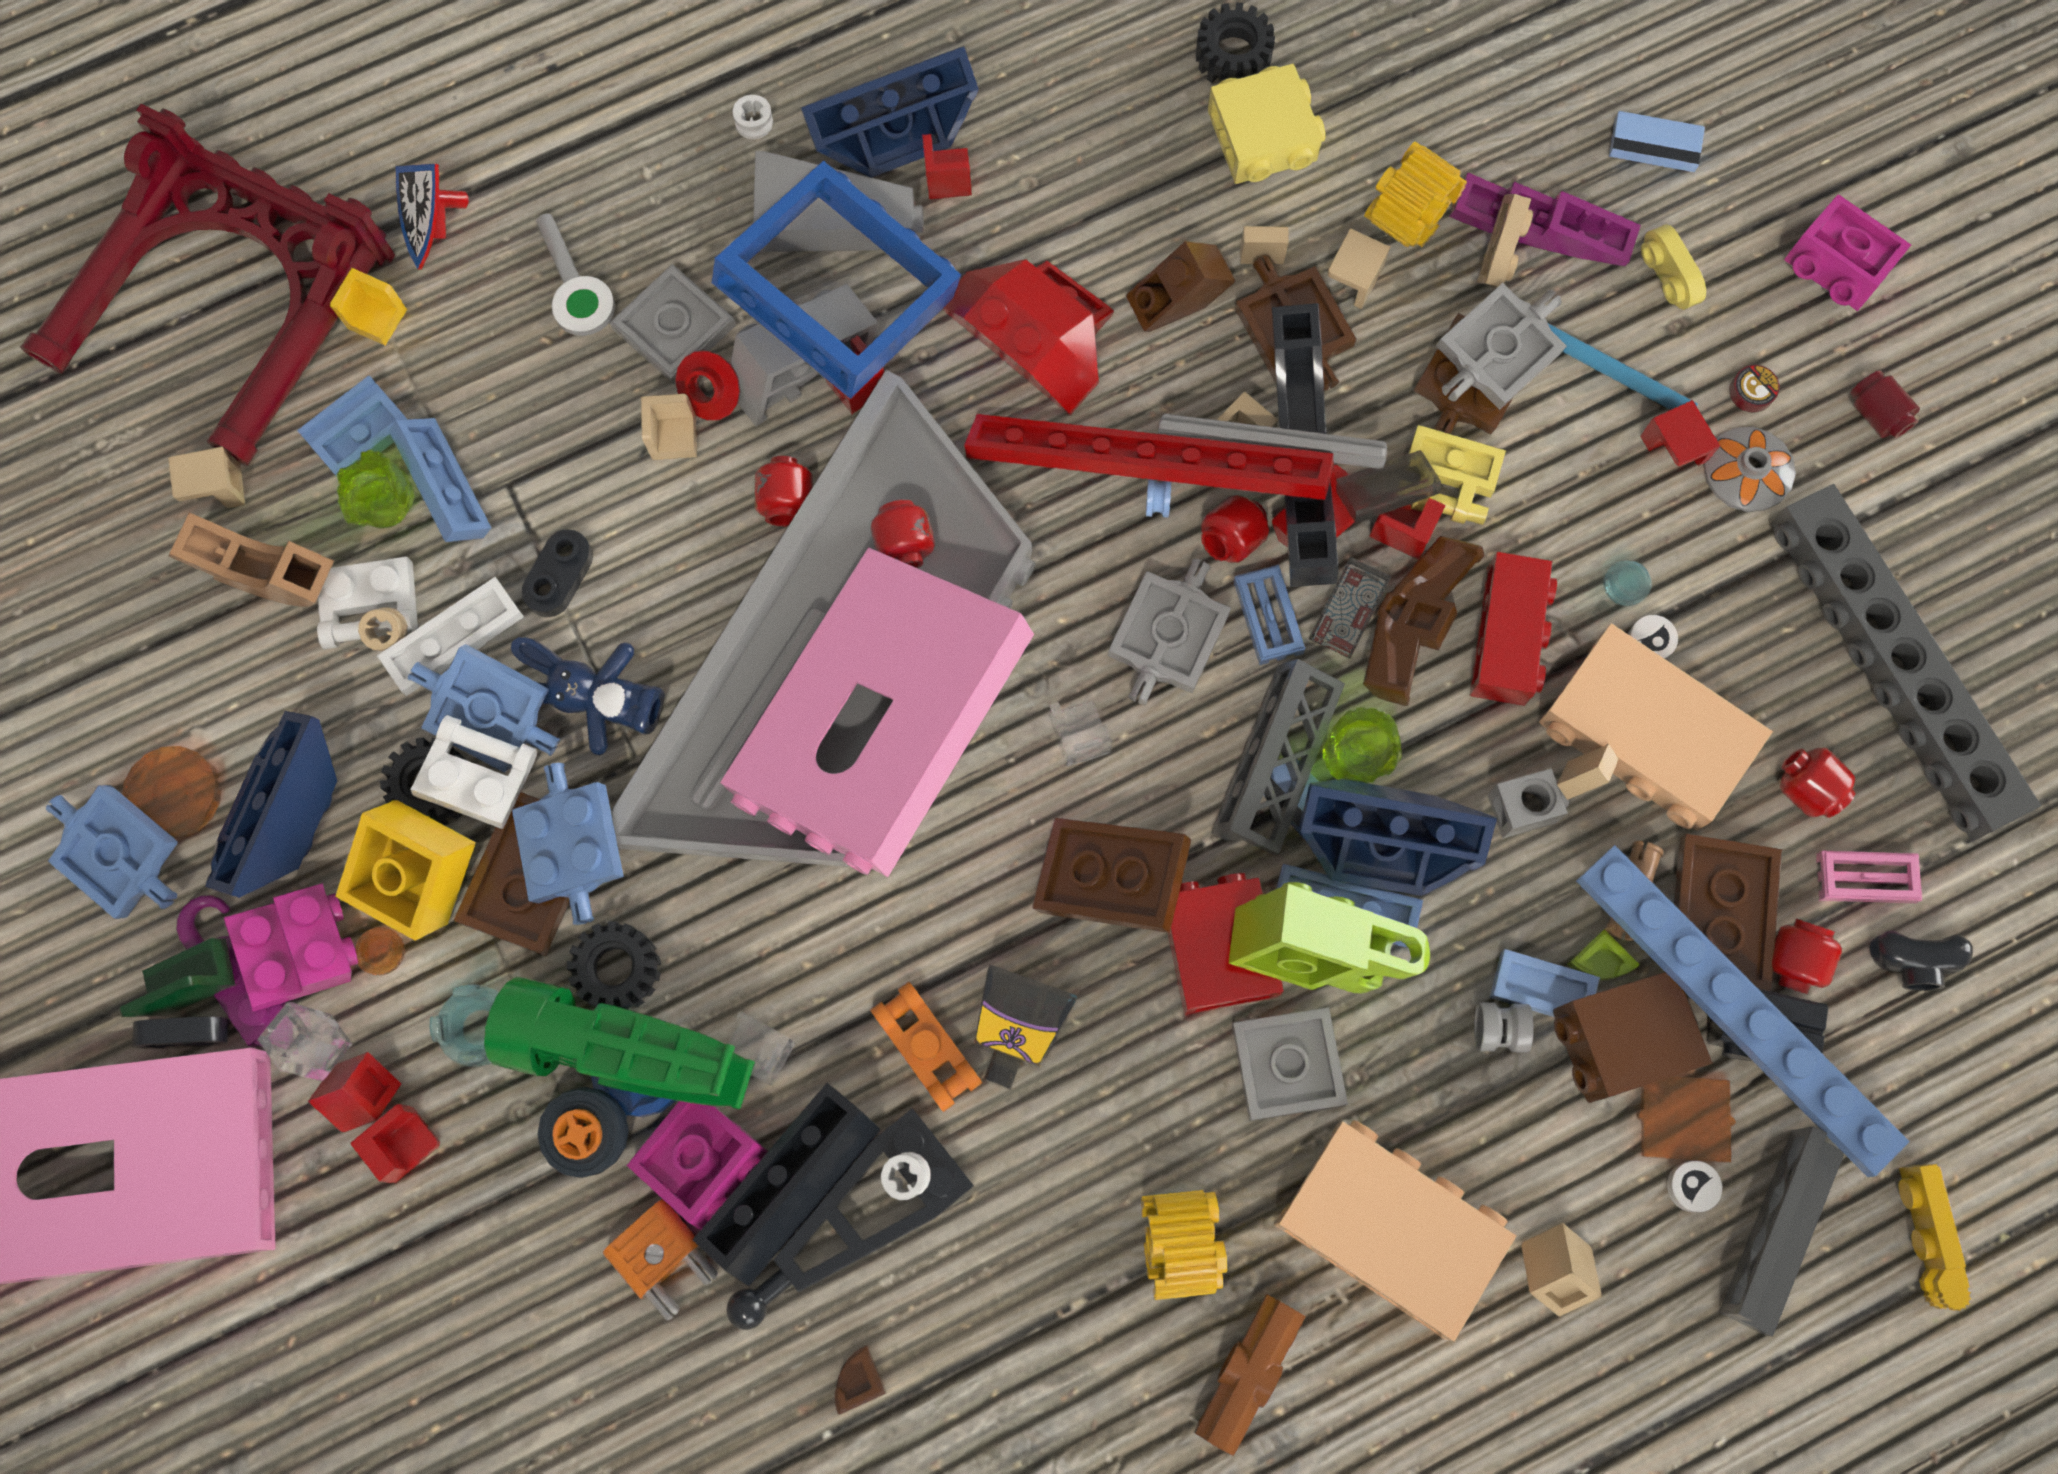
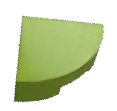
(1604, 958)

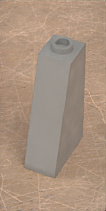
(819, 225)

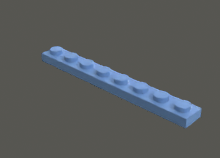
(1743, 1012)

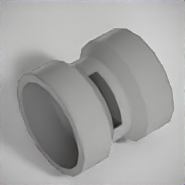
(1503, 1027)

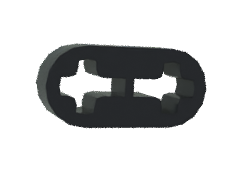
(180, 1032)

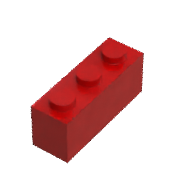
(1513, 629)

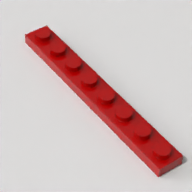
(1151, 456)

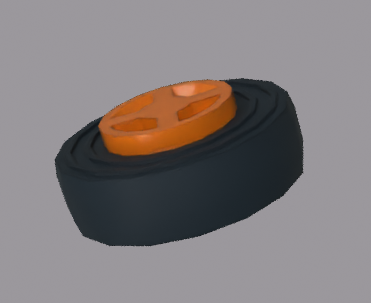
(565, 1138)

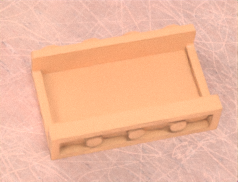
(1664, 726)
(1397, 1229)

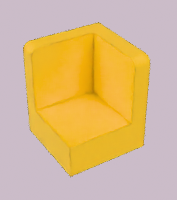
(368, 306)

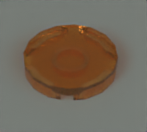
(174, 789)

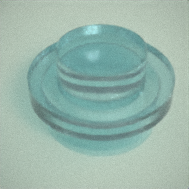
(1627, 583)

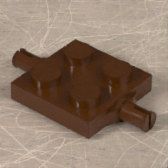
(1290, 290)
(1469, 408)

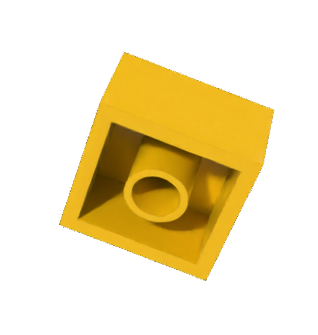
(405, 869)

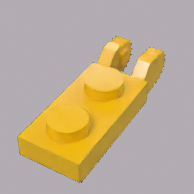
(1935, 1237)

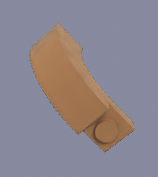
(272, 572)

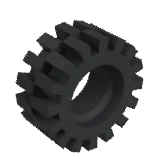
(1238, 25)
(400, 779)
(597, 943)

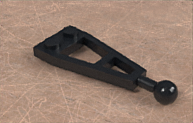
(947, 1185)

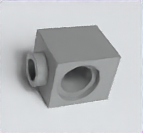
(1514, 817)

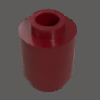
(1885, 405)

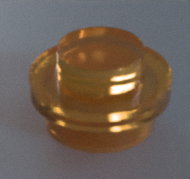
(380, 951)

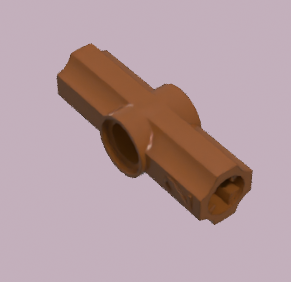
(1249, 1374)

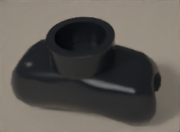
(1921, 961)

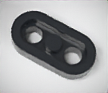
(560, 572)

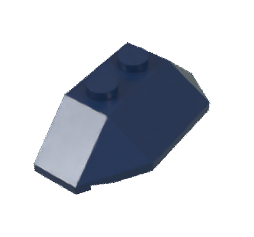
(884, 119)
(275, 808)
(1392, 836)

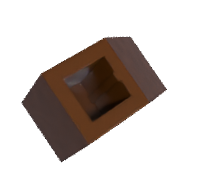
(1180, 285)

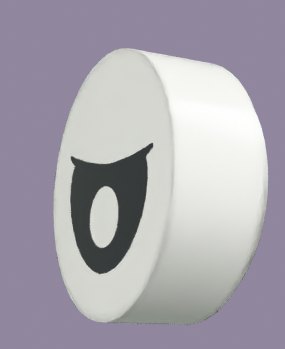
(1656, 634)
(1694, 1186)

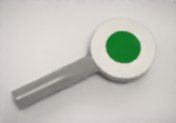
(583, 302)

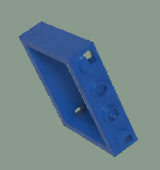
(793, 324)

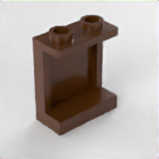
(1630, 1037)

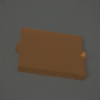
(1686, 1119)

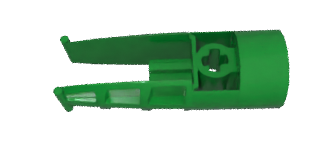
(539, 1027)

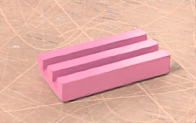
(1829, 877)

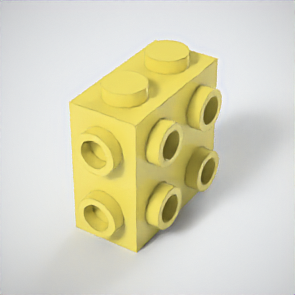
(1265, 123)

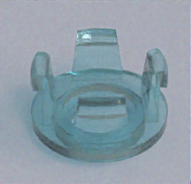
(448, 1025)

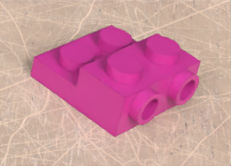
(1847, 253)
(291, 947)
(696, 1160)

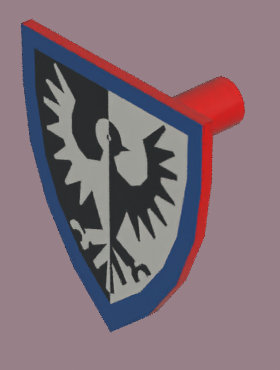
(423, 208)

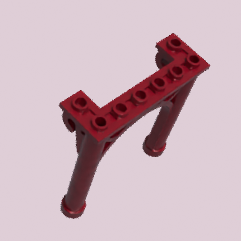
(169, 171)

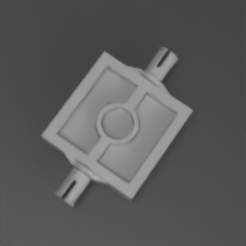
(1501, 345)
(1169, 631)

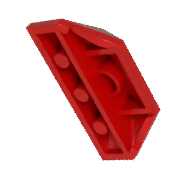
(1031, 328)

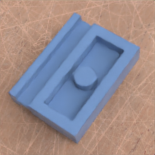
(352, 425)

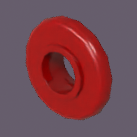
(722, 377)

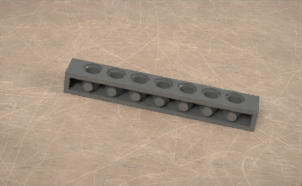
(1926, 668)

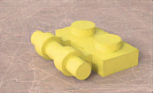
(1462, 465)

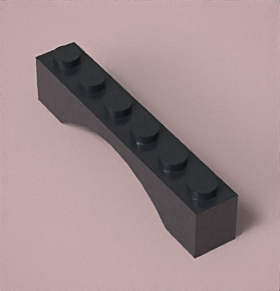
(1302, 408)

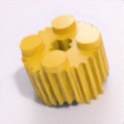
(1415, 196)
(1182, 1245)

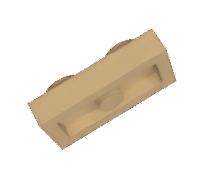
(1511, 223)

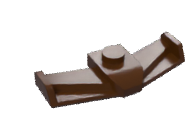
(1416, 617)

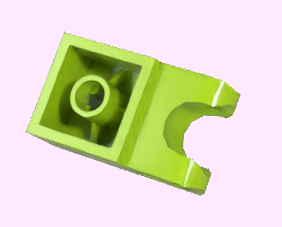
(1322, 941)

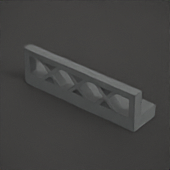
(1262, 752)
(1782, 1231)

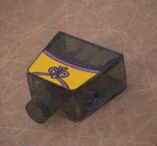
(1019, 1023)

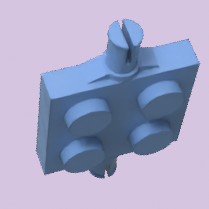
(487, 700)
(567, 843)
(112, 851)

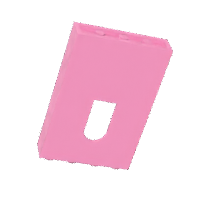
(912, 641)
(185, 1164)

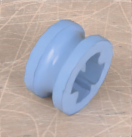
(1158, 497)

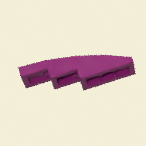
(1557, 224)

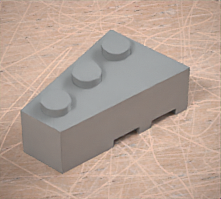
(773, 371)

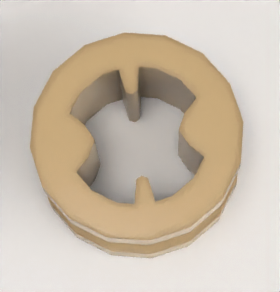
(367, 624)

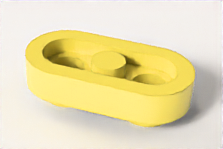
(1674, 266)

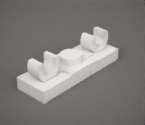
(435, 643)

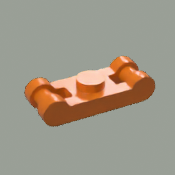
(926, 1046)

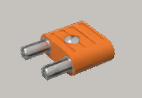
(653, 1251)

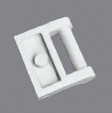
(364, 589)
(466, 785)

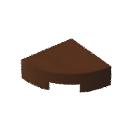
(858, 1381)

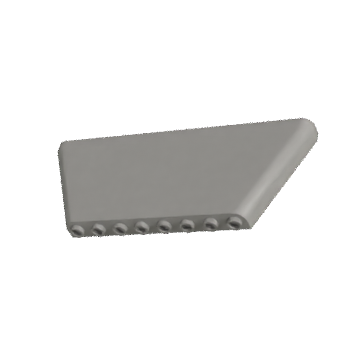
(884, 457)

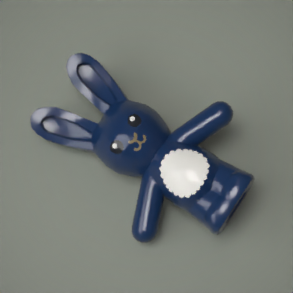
(603, 695)

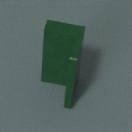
(183, 980)

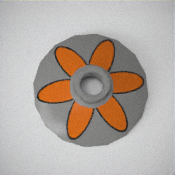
(1740, 483)

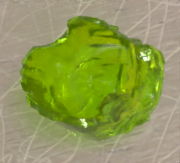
(374, 491)
(1362, 746)

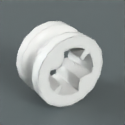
(752, 129)
(894, 1185)

